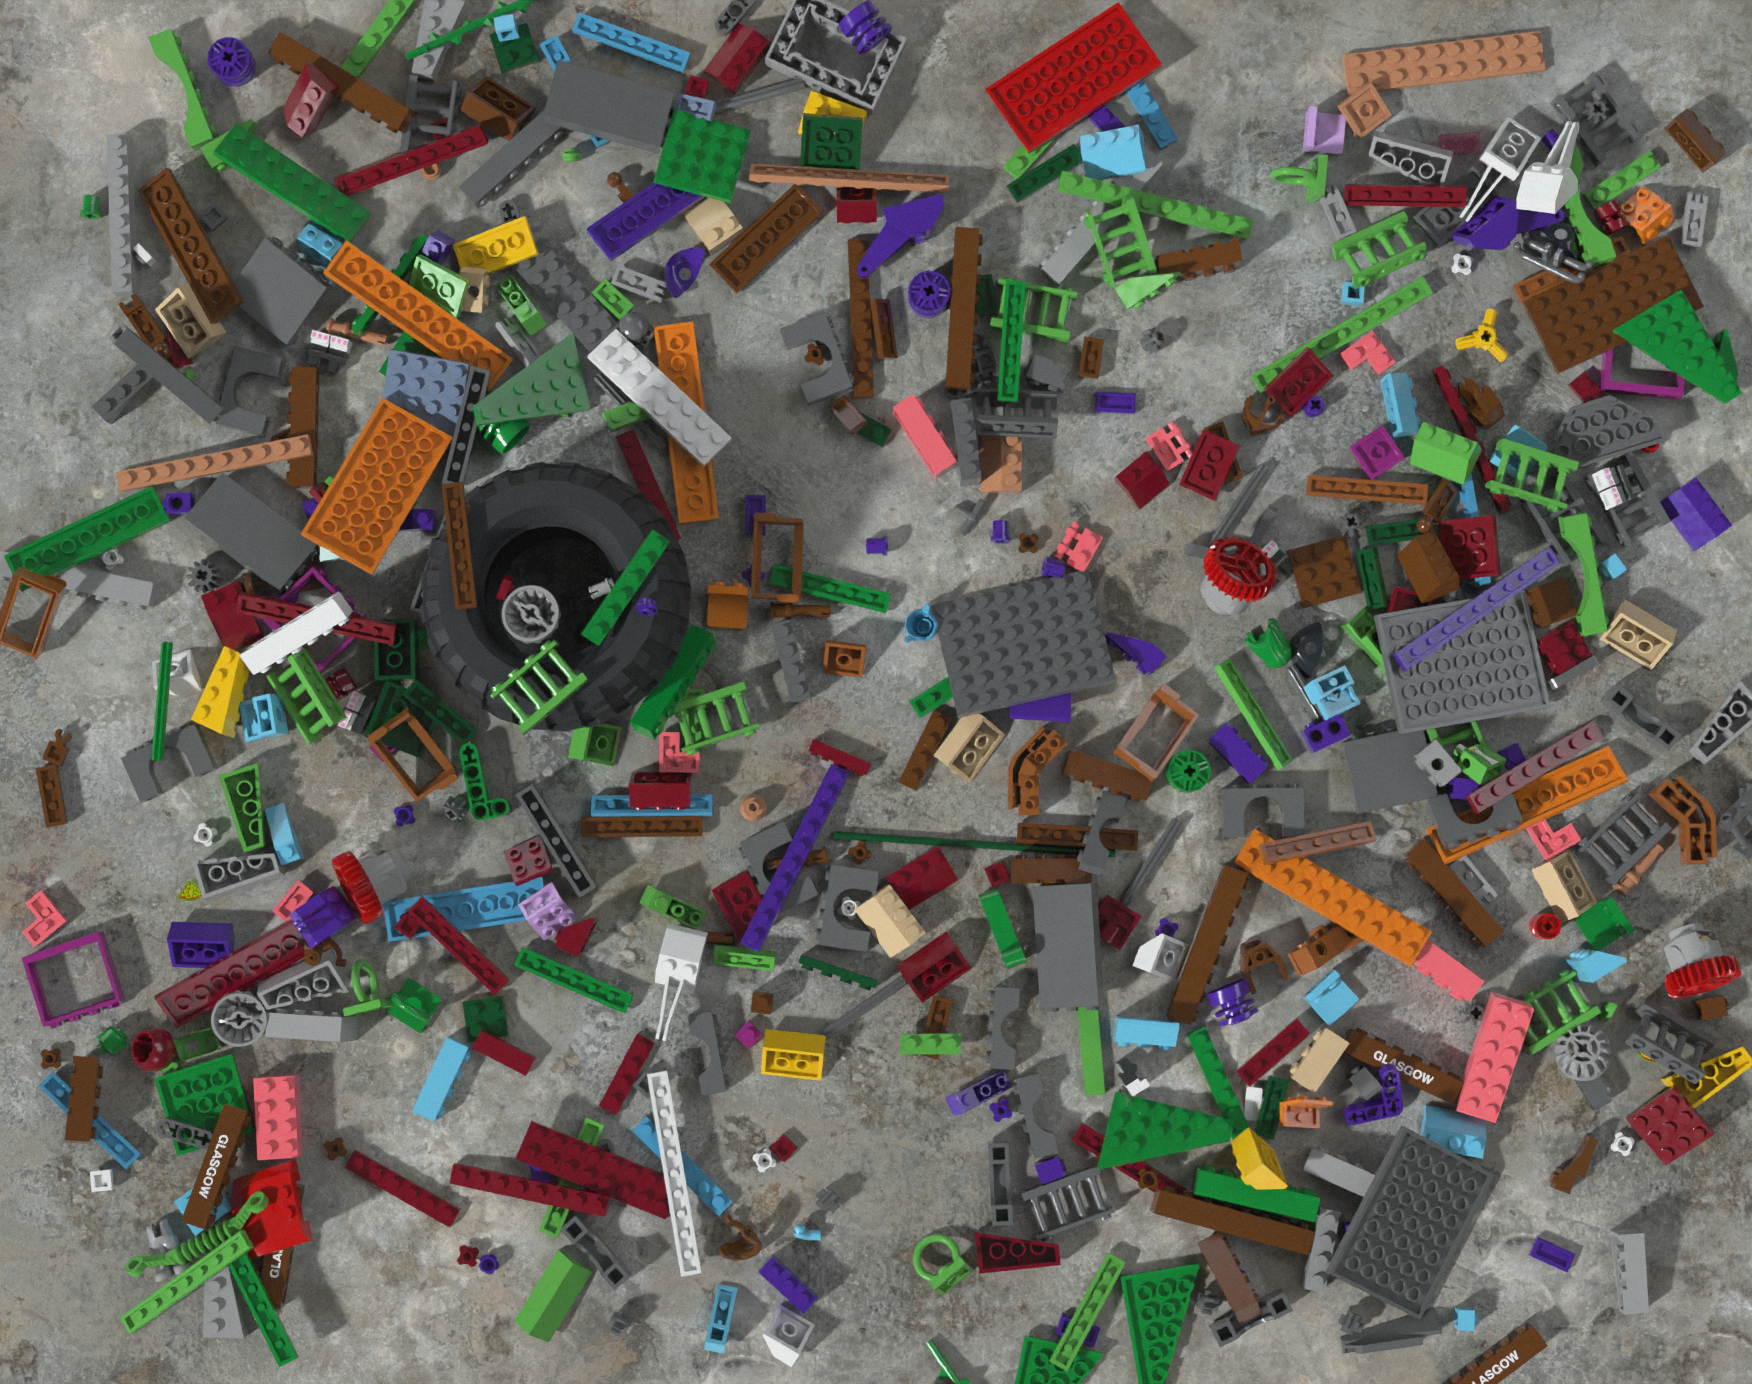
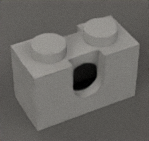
(1448, 768)

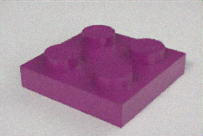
(1376, 452)

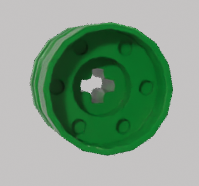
(506, 434)
(1179, 762)

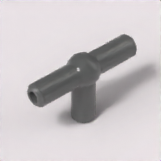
(972, 516)

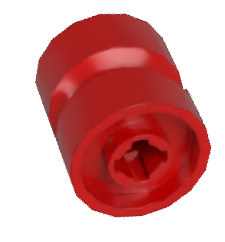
(1545, 926)

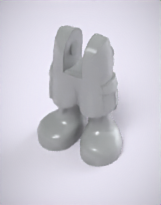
(163, 1244)

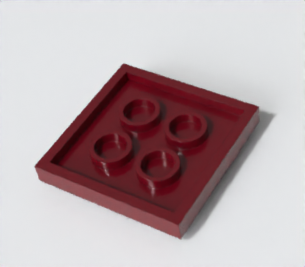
(1472, 546)
(1670, 1125)

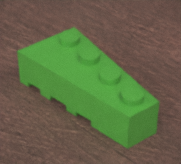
(245, 803)

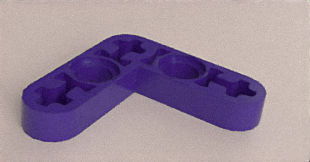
(1383, 1104)

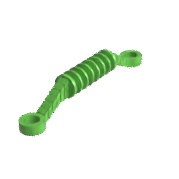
(202, 1243)

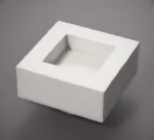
(143, 256)
(101, 1180)

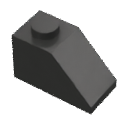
(1363, 1082)

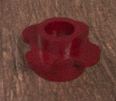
(473, 1252)

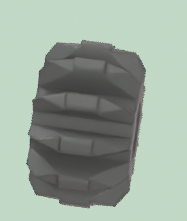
(199, 583)

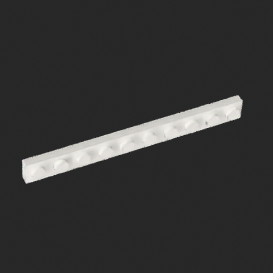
(674, 1173)

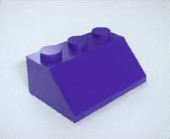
(1695, 514)
(1048, 709)
(199, 943)

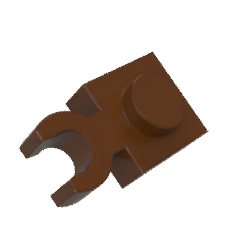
(57, 751)

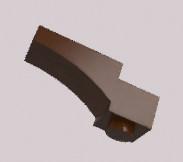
(1564, 1178)

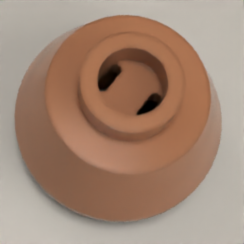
(758, 803)

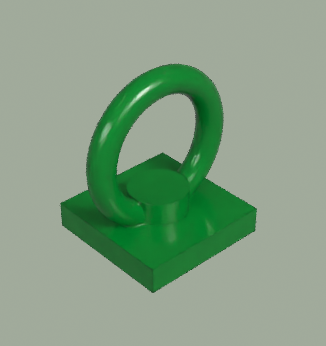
(414, 1005)

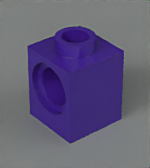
(188, 502)
(1050, 1169)

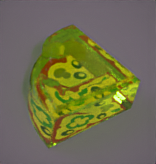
(190, 892)

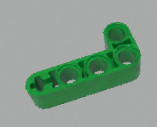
(479, 780)
(1002, 928)

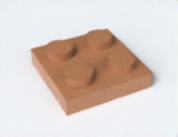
(1364, 110)

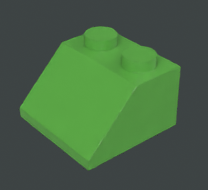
(595, 744)

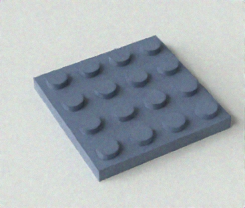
(427, 387)

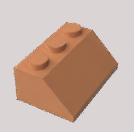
(1001, 464)

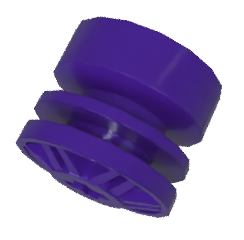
(865, 27)
(239, 70)
(931, 305)
(1232, 1002)

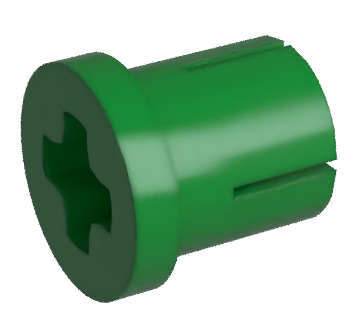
(89, 210)

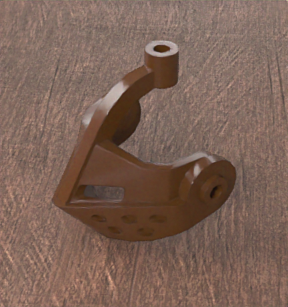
(1257, 426)
(314, 955)
(736, 1250)

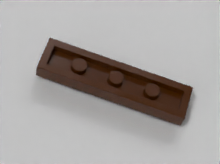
(924, 750)

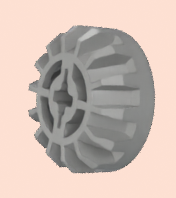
(521, 601)
(227, 1025)
(1583, 1065)

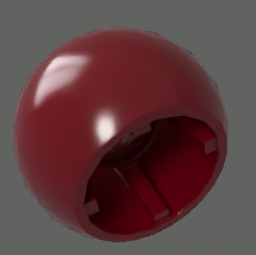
(153, 1049)

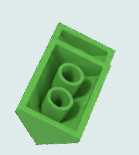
(1363, 631)
(553, 1296)

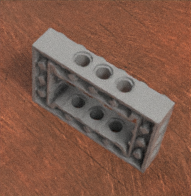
(828, 15)

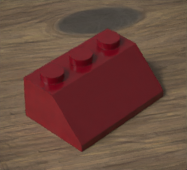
(738, 57)
(309, 100)
(660, 790)
(922, 878)
(933, 967)

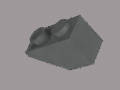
(1045, 373)

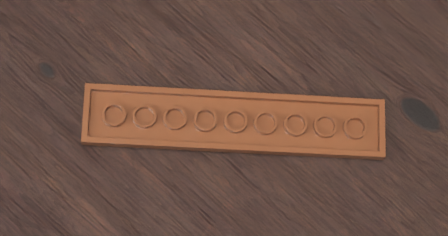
(1445, 62)

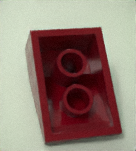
(232, 628)

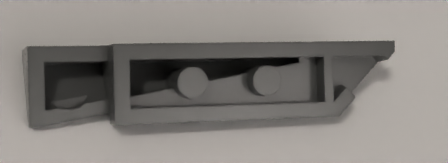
(1393, 1334)

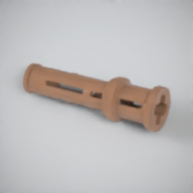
(345, 330)
(1633, 875)

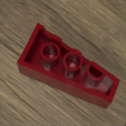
(1009, 1254)

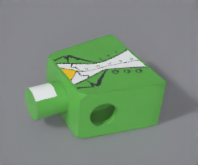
(1479, 762)

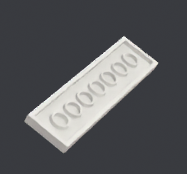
(659, 397)

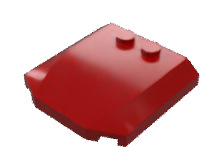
(282, 1221)

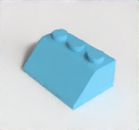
(1113, 153)
(1400, 404)
(1592, 964)
(1145, 1032)
(1454, 1131)

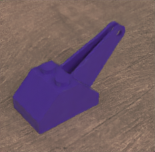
(1499, 222)
(903, 224)
(323, 916)

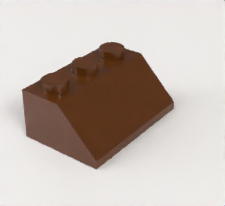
(497, 108)
(1695, 140)
(1428, 567)

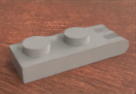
(1337, 213)
(1693, 220)
(638, 283)
(518, 340)
(1473, 880)

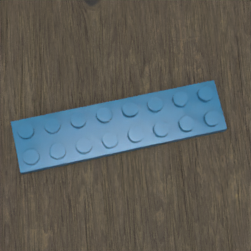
(468, 907)

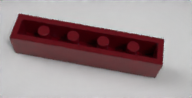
(839, 757)

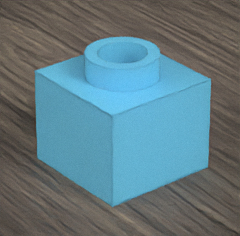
(506, 27)
(1359, 294)
(1611, 567)
(1465, 1319)

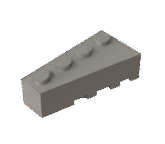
(440, 18)
(1725, 725)

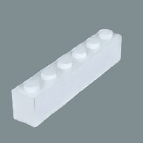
(296, 633)

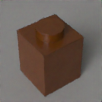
(762, 1002)
(1711, 1007)

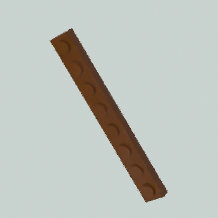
(860, 321)

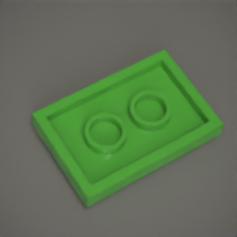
(439, 285)

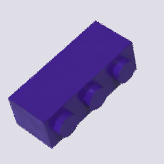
(1237, 753)
(788, 1283)

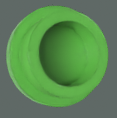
(570, 155)

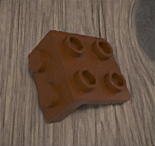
(1551, 602)

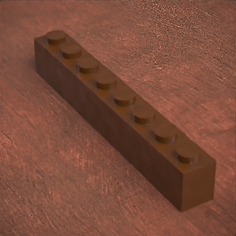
(350, 87)
(962, 308)
(1207, 944)
(1232, 1220)

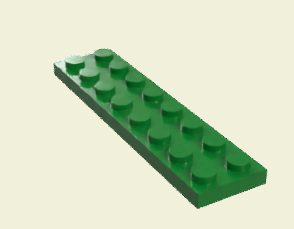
(292, 183)
(90, 536)

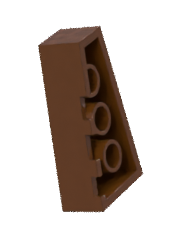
(1201, 261)
(1107, 775)
(1047, 870)
(83, 1100)
(1230, 1278)

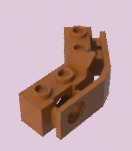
(1029, 772)
(1691, 830)
(1321, 947)

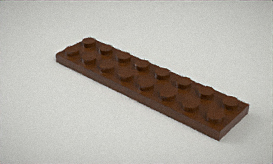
(190, 246)

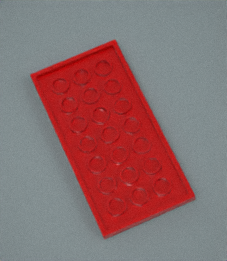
(1073, 77)

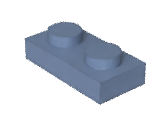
(699, 107)

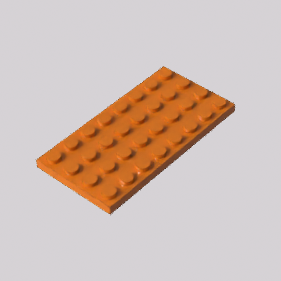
(377, 486)

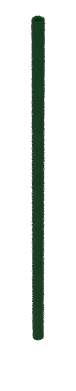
(959, 843)

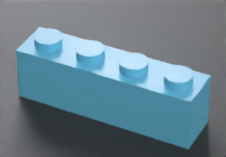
(441, 1079)

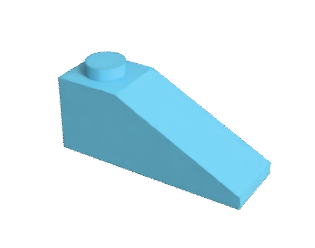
(283, 835)
(720, 1318)

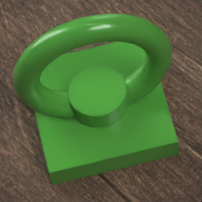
(1313, 178)
(370, 1002)
(950, 1273)

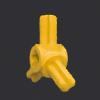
(1488, 329)

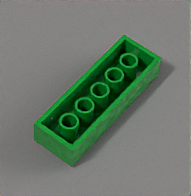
(1231, 1188)

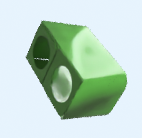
(185, 1055)

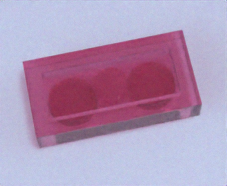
(1461, 143)

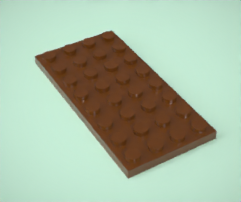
(1579, 318)

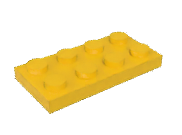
(498, 247)

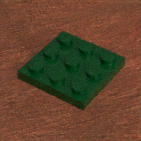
(831, 141)
(402, 736)

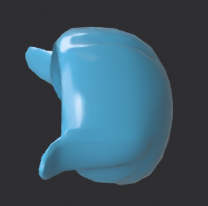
(921, 625)

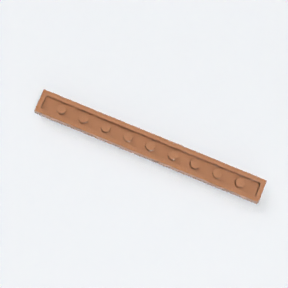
(849, 178)
(215, 463)

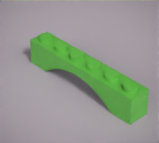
(197, 126)
(1595, 244)
(1590, 615)

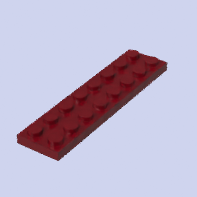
(233, 972)
(594, 1168)

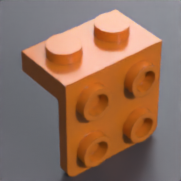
(1647, 214)
(727, 605)
(1302, 1112)

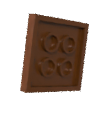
(1324, 571)

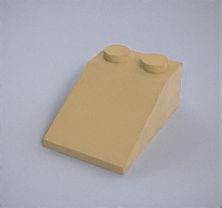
(713, 223)

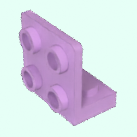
(1323, 132)
(547, 911)

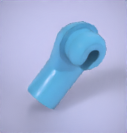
(801, 1233)

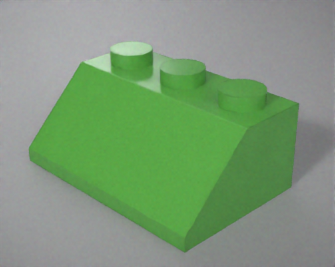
(1444, 453)

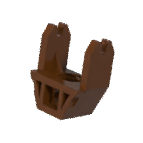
(1482, 406)
(1256, 953)

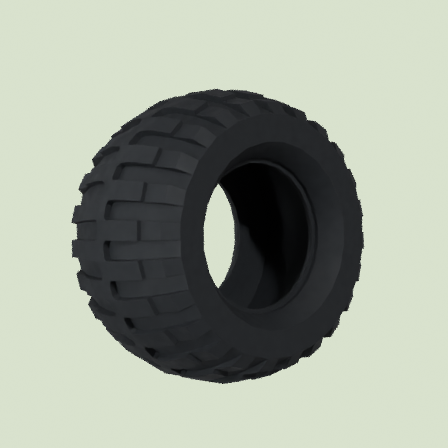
(540, 506)

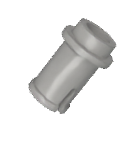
(603, 588)

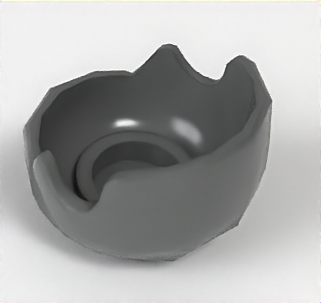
(633, 326)

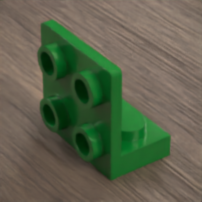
(1603, 924)

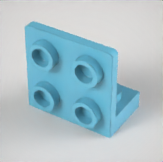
(1520, 436)
(1330, 997)

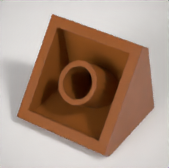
(844, 658)

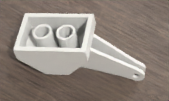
(1505, 154)
(1551, 183)
(678, 966)

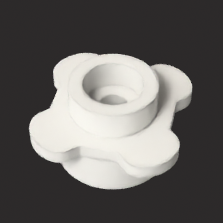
(1458, 259)
(111, 563)
(199, 836)
(843, 909)
(1628, 1142)
(758, 1158)

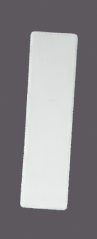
(1252, 1103)

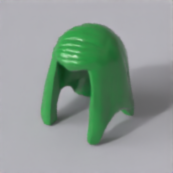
(1271, 646)

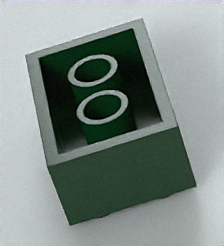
(399, 660)

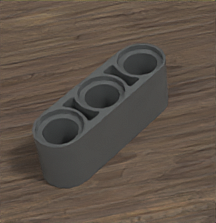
(1594, 1092)

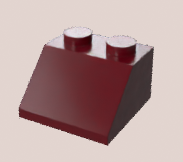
(856, 205)
(1142, 480)
(575, 937)

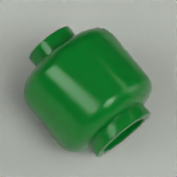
(112, 1040)

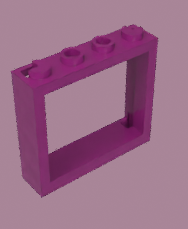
(1636, 389)
(333, 588)
(38, 991)

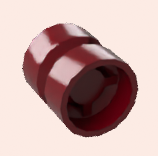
(1611, 218)
(341, 684)

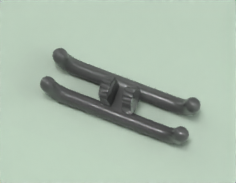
(1552, 259)

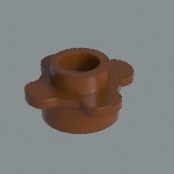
(815, 359)
(1028, 548)
(859, 847)
(55, 1054)
(341, 1151)
(1152, 1183)

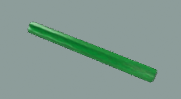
(162, 701)

